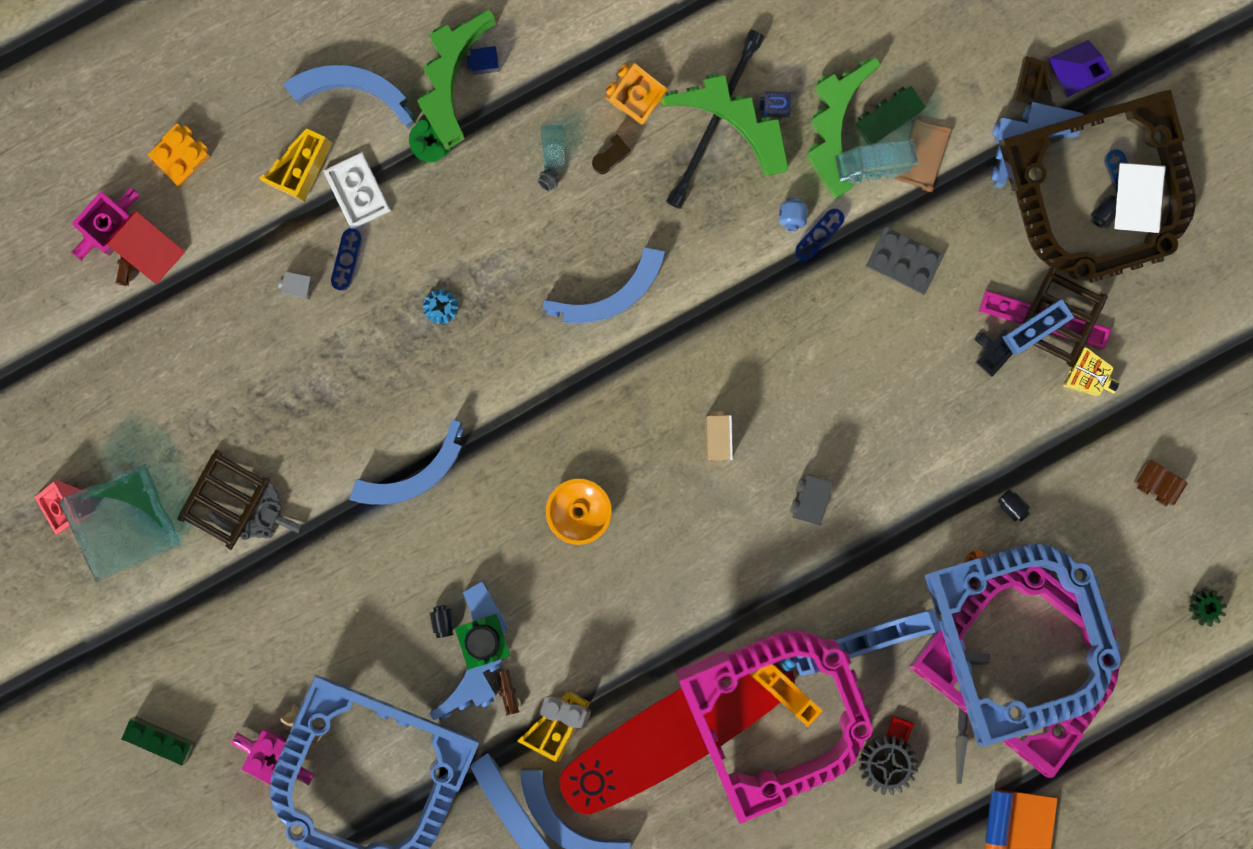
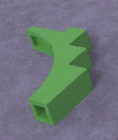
(442, 72)
(714, 97)
(828, 123)

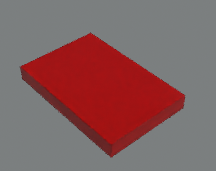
(145, 247)

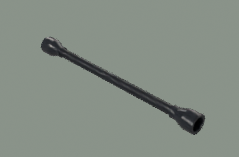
(678, 194)

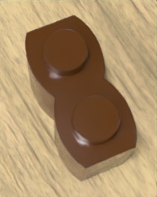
(1160, 483)

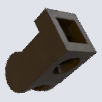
(604, 162)

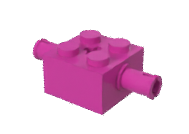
(91, 219)
(258, 758)

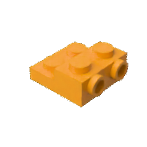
(635, 92)
(179, 154)

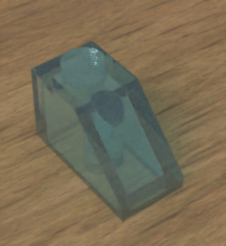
(553, 147)

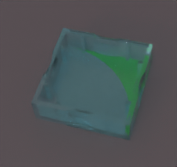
(120, 523)

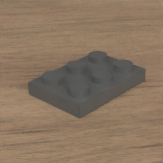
(904, 260)

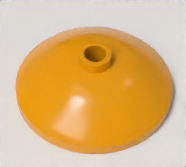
(562, 516)

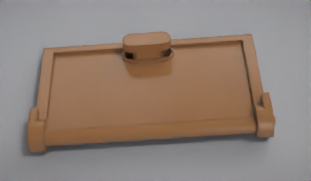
(929, 146)

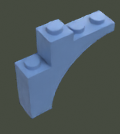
(1035, 117)

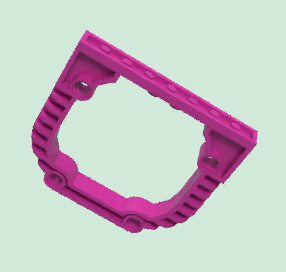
(933, 664)
(703, 686)

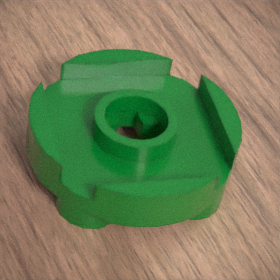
(420, 147)

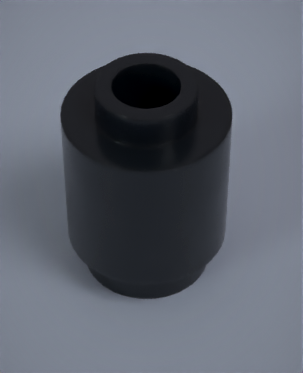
(1105, 212)
(1014, 506)
(442, 621)

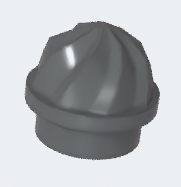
(548, 179)

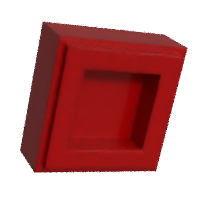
(899, 728)

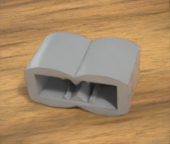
(570, 714)

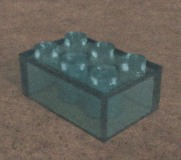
(876, 161)

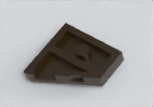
(1034, 83)

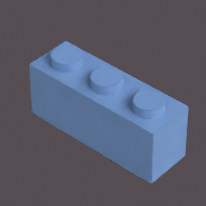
(1038, 327)

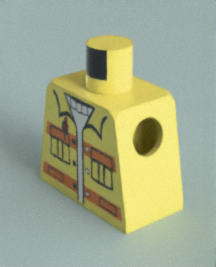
(1091, 375)

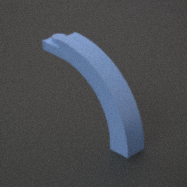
(343, 76)
(619, 302)
(410, 488)
(507, 805)
(552, 824)

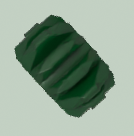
(1208, 616)

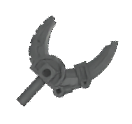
(265, 518)

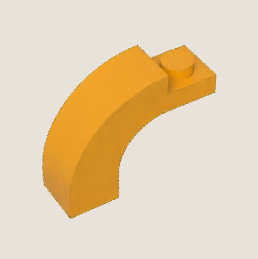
(787, 693)

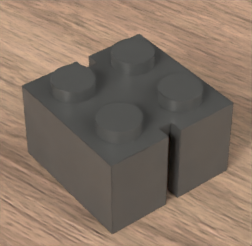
(811, 499)

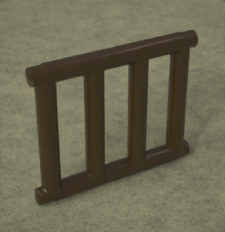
(1090, 319)
(251, 502)

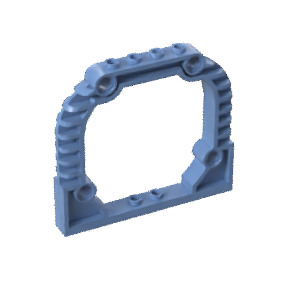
(326, 700)
(993, 721)

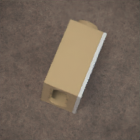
(718, 437)

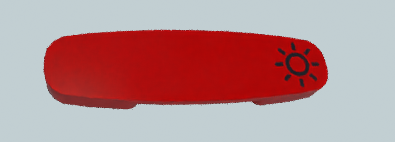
(659, 745)

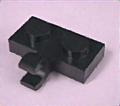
(995, 355)

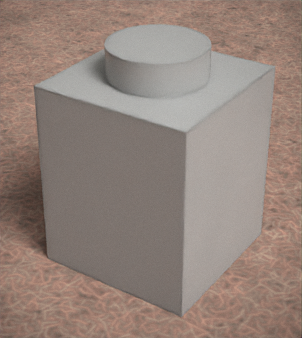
(296, 285)

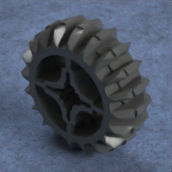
(889, 755)

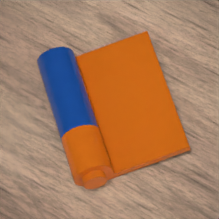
(1020, 821)

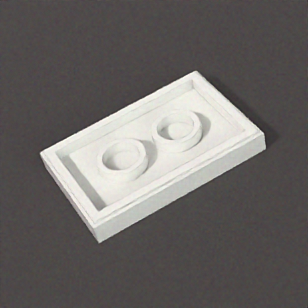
(357, 190)
(1140, 197)

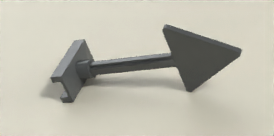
(961, 741)

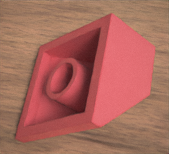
(49, 504)

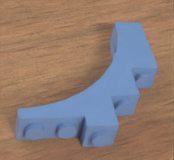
(878, 636)
(475, 682)

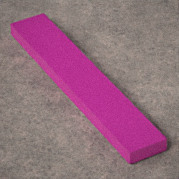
(1016, 310)

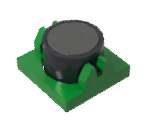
(481, 641)

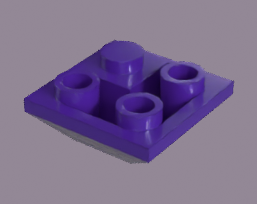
(1079, 68)

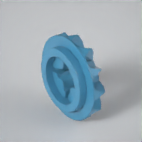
(450, 309)

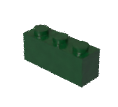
(889, 115)
(158, 740)

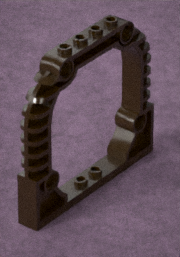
(1027, 150)

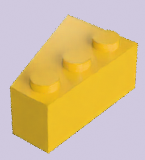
(299, 165)
(551, 736)

